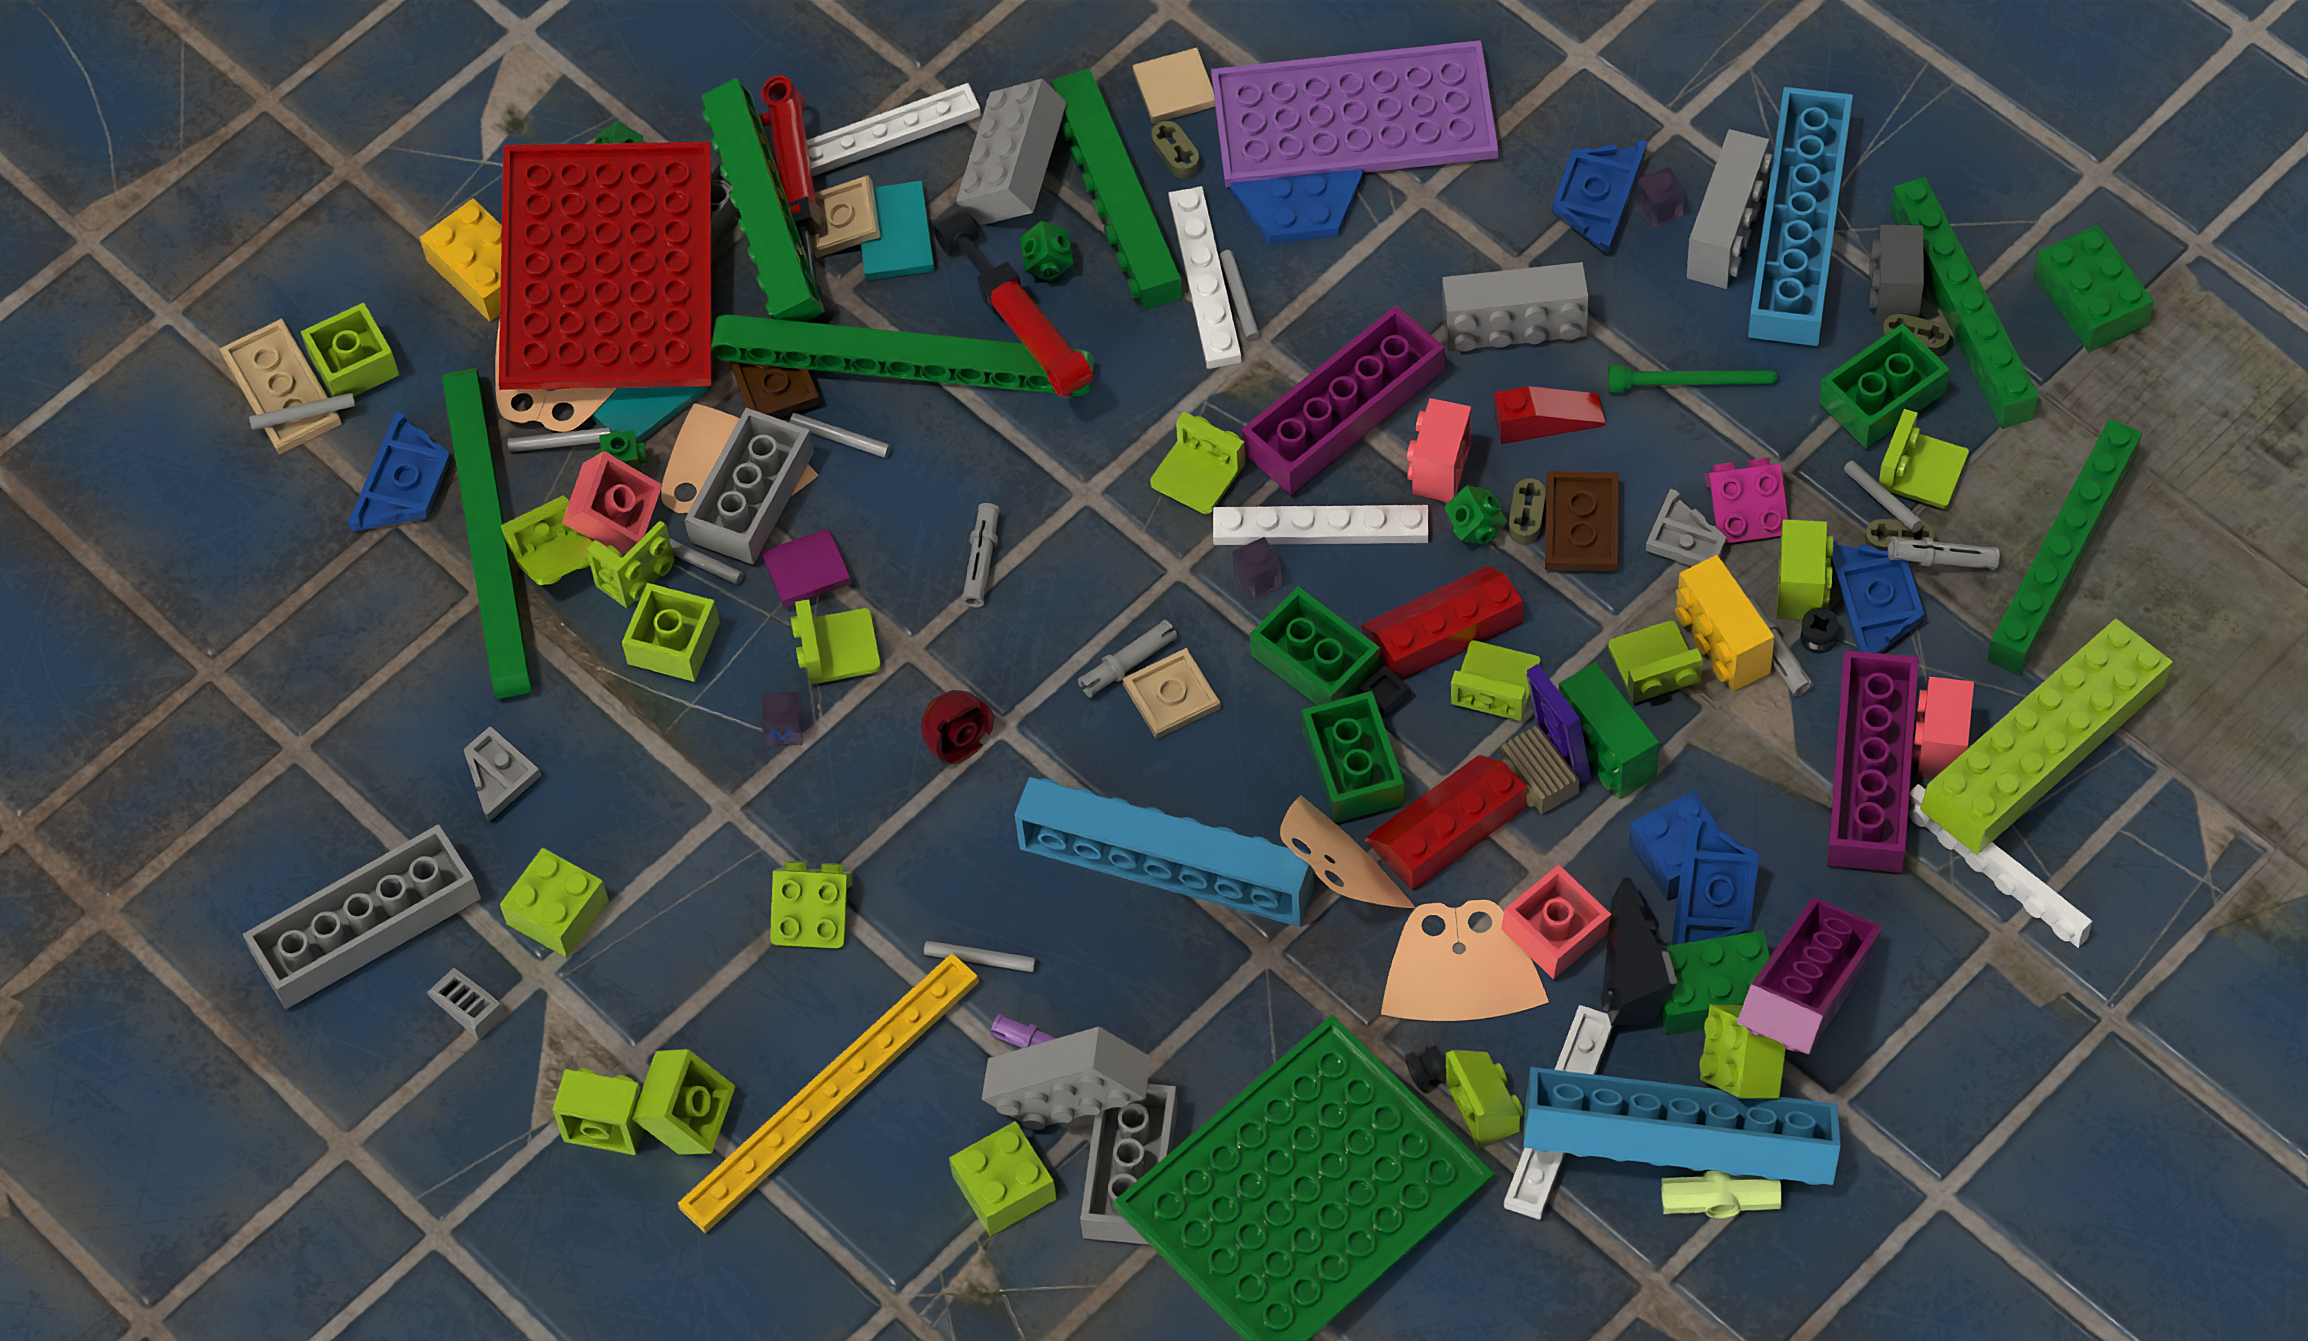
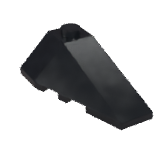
(1636, 966)

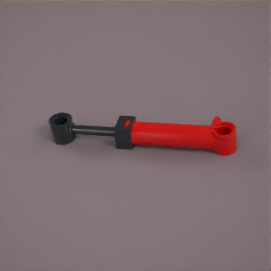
(792, 161)
(1005, 295)

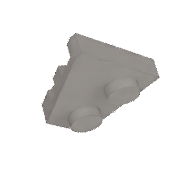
(1684, 533)
(498, 771)

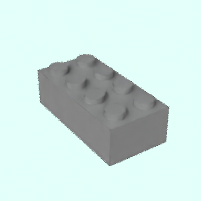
(1011, 152)
(1729, 209)
(1514, 306)
(749, 486)
(1066, 1078)
(1123, 1150)

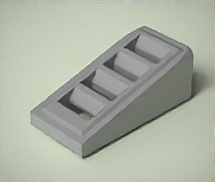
(482, 1021)

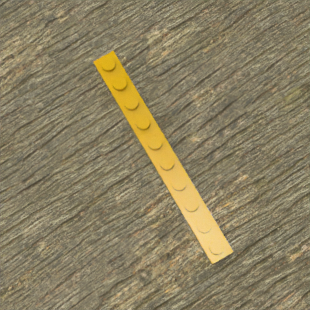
(828, 1093)

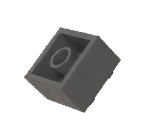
(1896, 271)

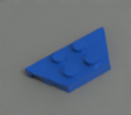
(1597, 190)
(1299, 205)
(402, 478)
(1876, 596)
(1713, 885)

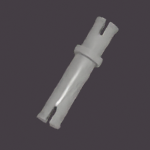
(983, 542)
(1928, 552)
(1784, 659)
(1114, 667)

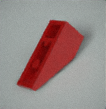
(1544, 412)

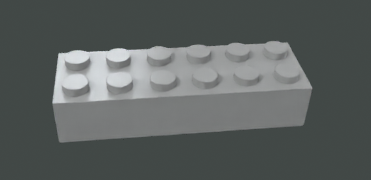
(362, 916)

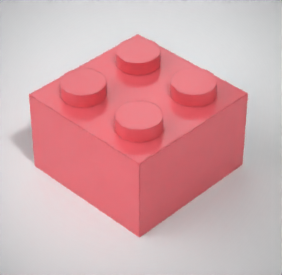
(1440, 450)
(612, 502)
(1941, 724)
(1555, 921)

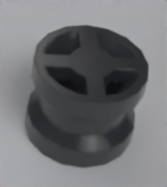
(1815, 639)
(1426, 1066)

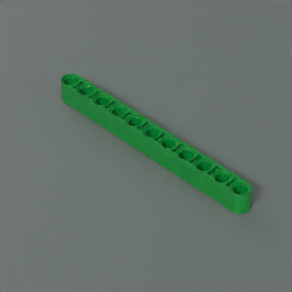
(881, 353)
(486, 539)

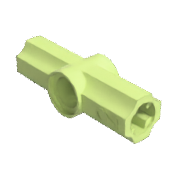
(1720, 1194)

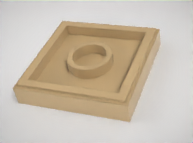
(1174, 85)
(847, 216)
(1171, 693)

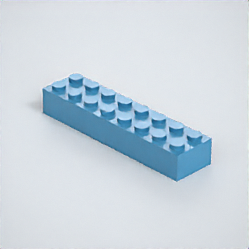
(1800, 216)
(1164, 851)
(1681, 1126)

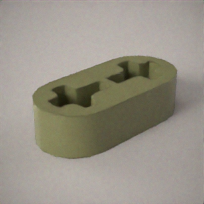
(1169, 153)
(1922, 329)
(1534, 512)
(1892, 528)

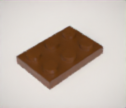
(774, 388)
(1581, 521)

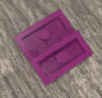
(806, 567)

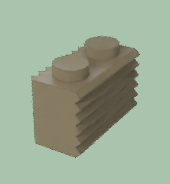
(1540, 769)

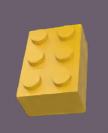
(468, 255)
(1724, 623)

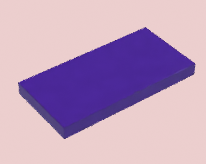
(1559, 722)

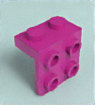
(1748, 500)

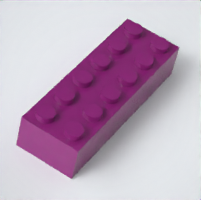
(1343, 399)
(1873, 761)
(1809, 976)

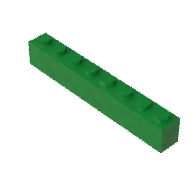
(1116, 192)
(761, 203)
(1966, 306)
(2064, 547)

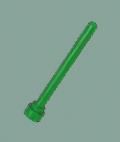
(1623, 378)

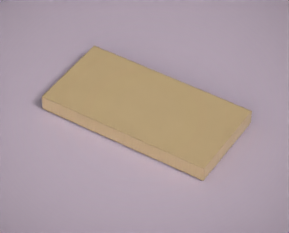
(275, 378)

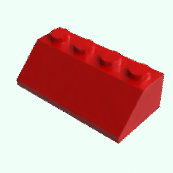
(1445, 621)
(1449, 820)

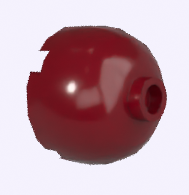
(955, 725)

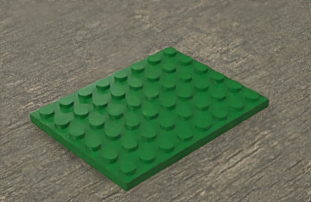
(1303, 1189)

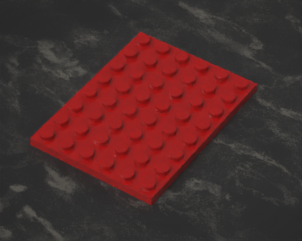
(605, 266)

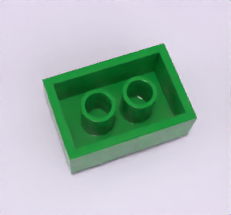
(2093, 288)
(1881, 382)
(1314, 649)
(1612, 732)
(1353, 757)
(1711, 974)

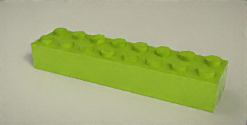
(2045, 736)

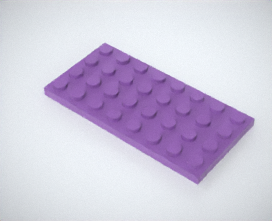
(1354, 112)

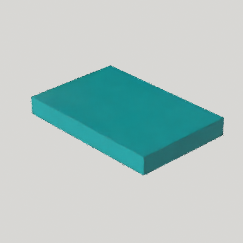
(904, 234)
(645, 408)

